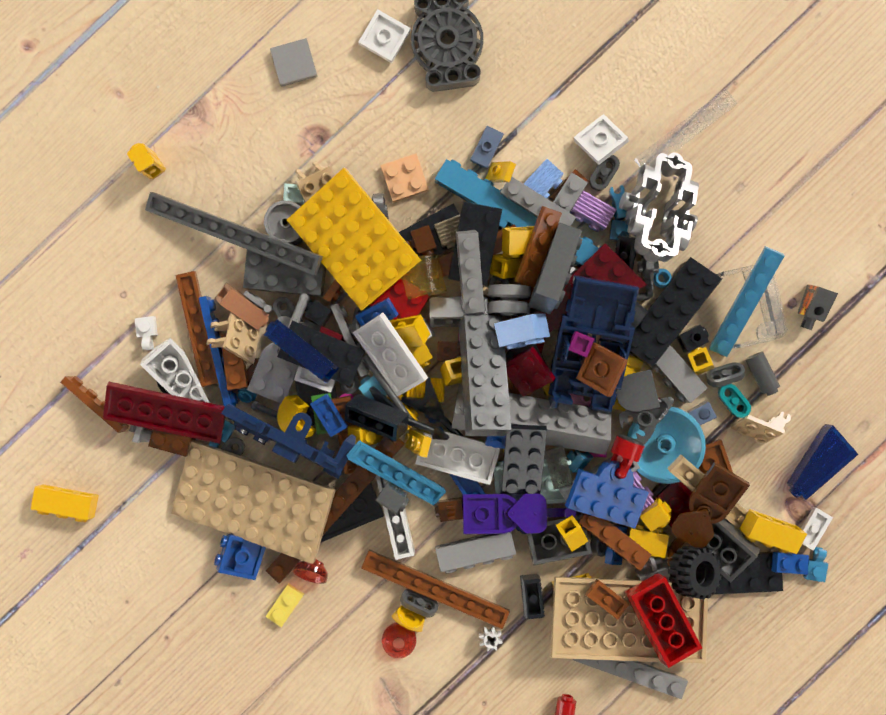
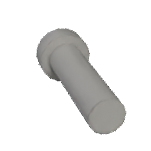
(255, 405)

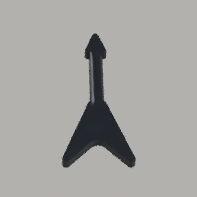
(430, 406)
(437, 433)

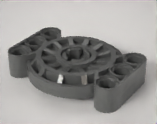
(451, 58)

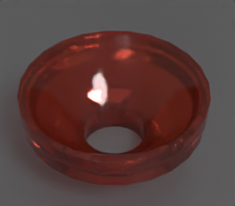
(311, 572)
(397, 631)

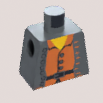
(815, 305)

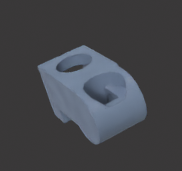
(702, 413)

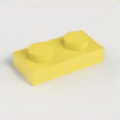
(284, 605)

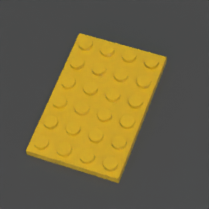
(354, 239)

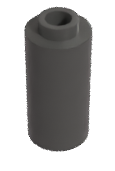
(763, 373)

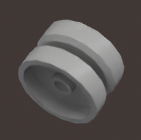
(276, 218)
(509, 299)

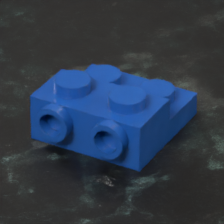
(239, 557)

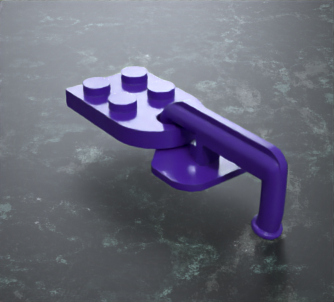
(488, 513)

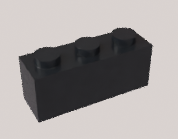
(376, 417)

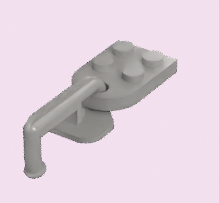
(272, 374)

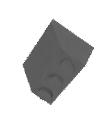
(551, 547)
(731, 549)

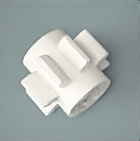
(487, 642)

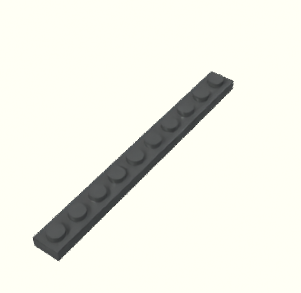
(234, 233)

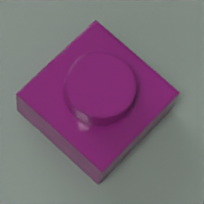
(581, 343)

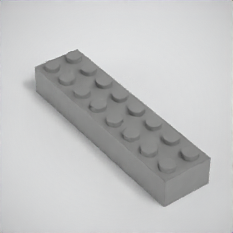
(567, 425)

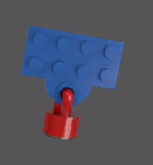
(611, 490)

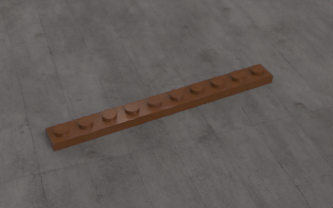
(342, 500)

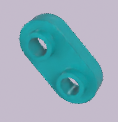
(733, 400)

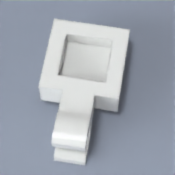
(145, 329)

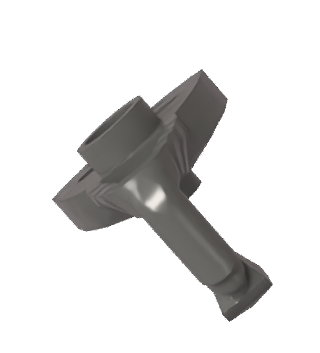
(648, 270)
(647, 419)

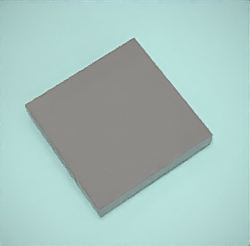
(293, 62)

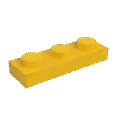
(417, 442)

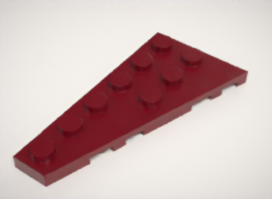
(603, 266)

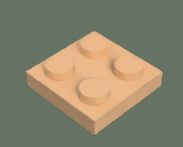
(404, 178)

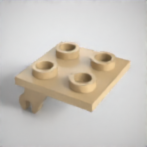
(311, 184)
(239, 340)
(761, 430)

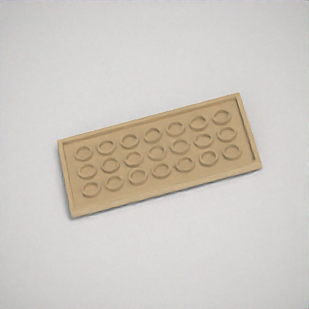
(253, 501)
(589, 632)

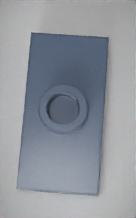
(487, 147)

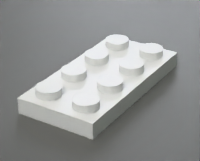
(390, 354)
(461, 458)

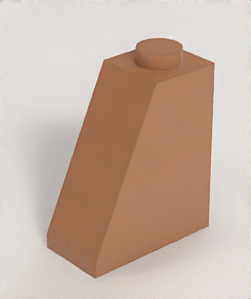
(242, 306)

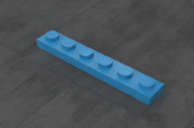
(746, 301)
(395, 472)

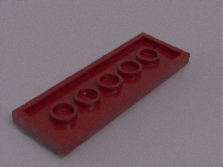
(163, 412)

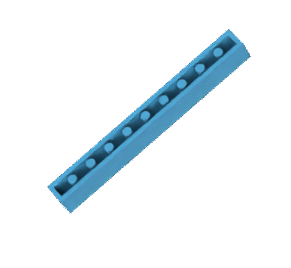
(475, 190)

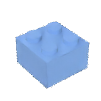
(522, 331)

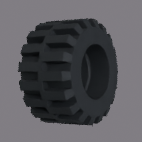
(695, 572)

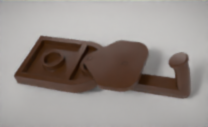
(715, 493)

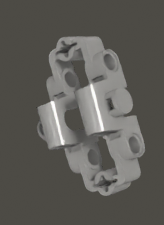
(676, 223)

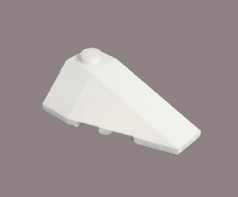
(173, 371)

